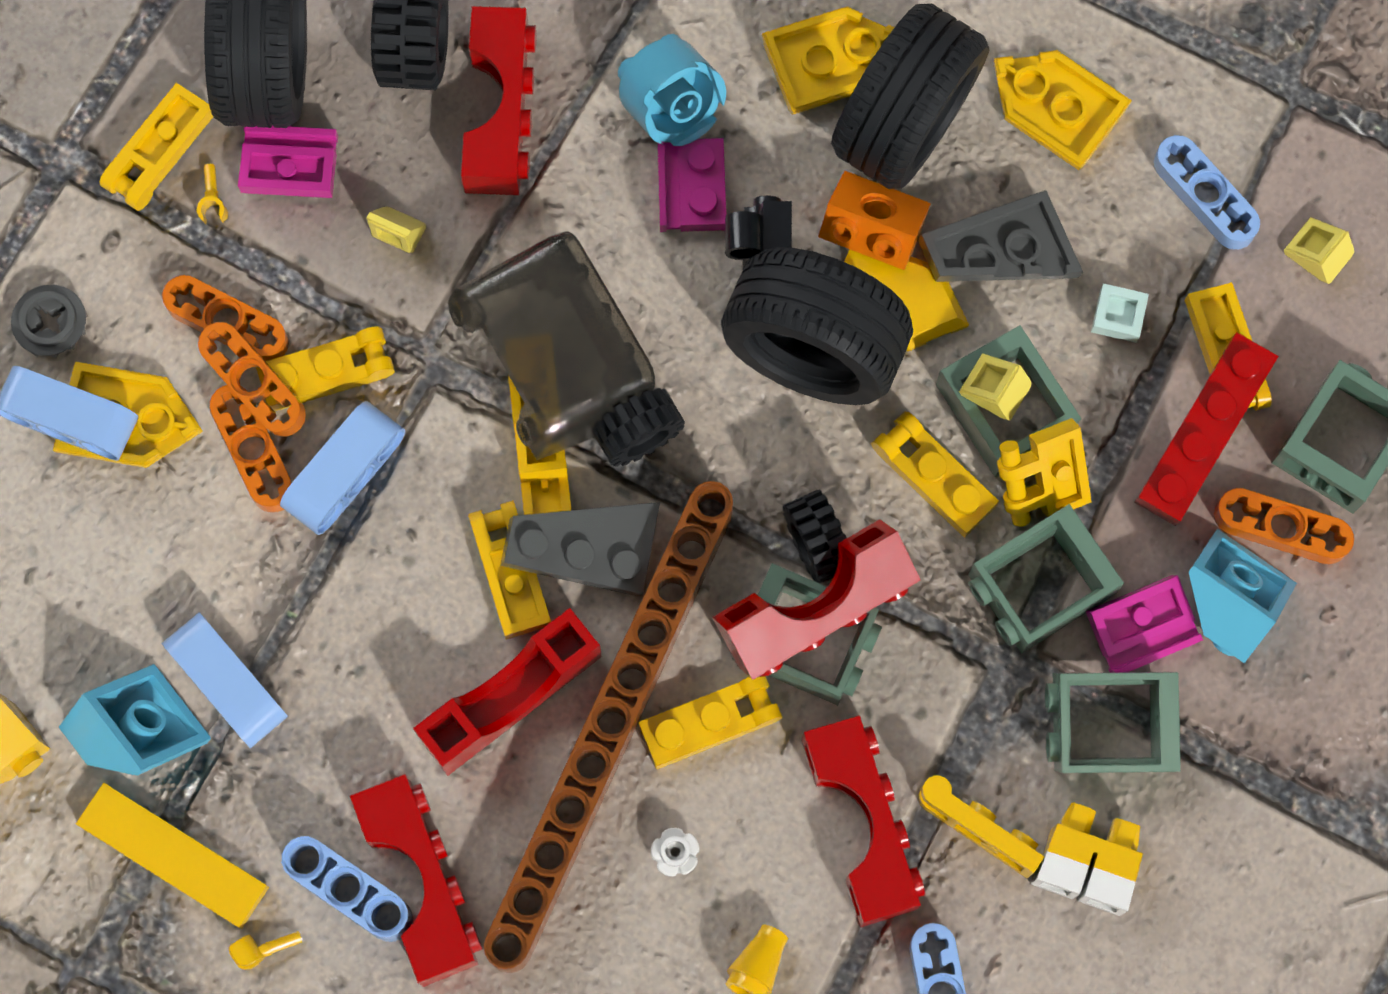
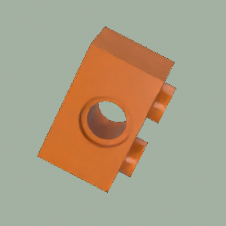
(874, 220)

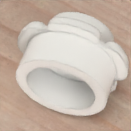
(673, 865)

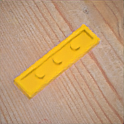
(172, 855)

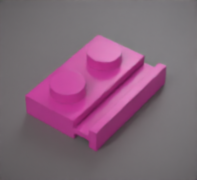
(288, 161)
(692, 186)
(1144, 625)

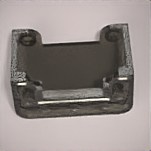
(556, 340)

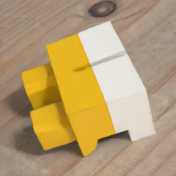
(1113, 863)

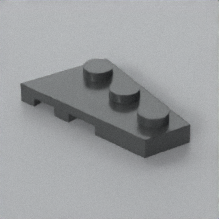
(1003, 244)
(586, 546)

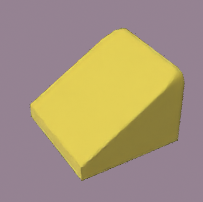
(396, 228)
(1321, 249)
(996, 386)

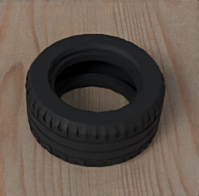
(255, 61)
(909, 95)
(817, 326)

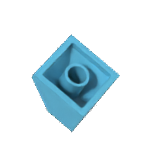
(1237, 595)
(133, 724)

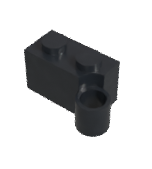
(758, 228)

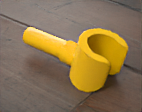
(211, 195)
(248, 954)

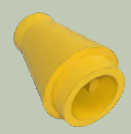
(758, 963)

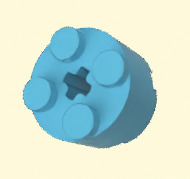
(671, 90)

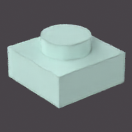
(1119, 313)

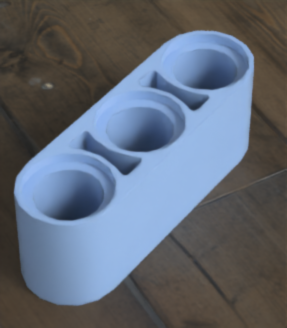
(66, 413)
(342, 467)
(224, 680)
(330, 872)

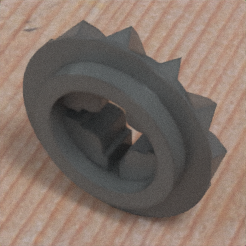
(52, 300)

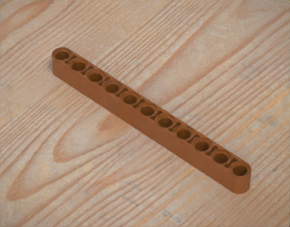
(610, 747)

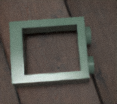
(1007, 347)
(1319, 470)
(1082, 552)
(784, 581)
(1163, 723)

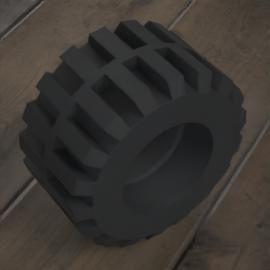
(409, 43)

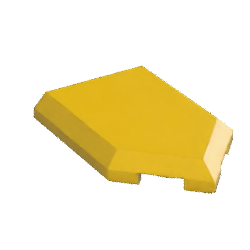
(822, 56)
(1058, 104)
(930, 303)
(162, 420)

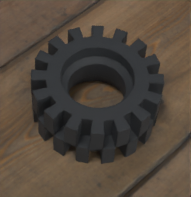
(638, 427)
(815, 533)

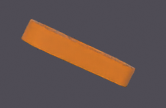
(202, 292)
(221, 363)
(254, 482)
(1314, 547)

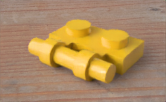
(1059, 470)

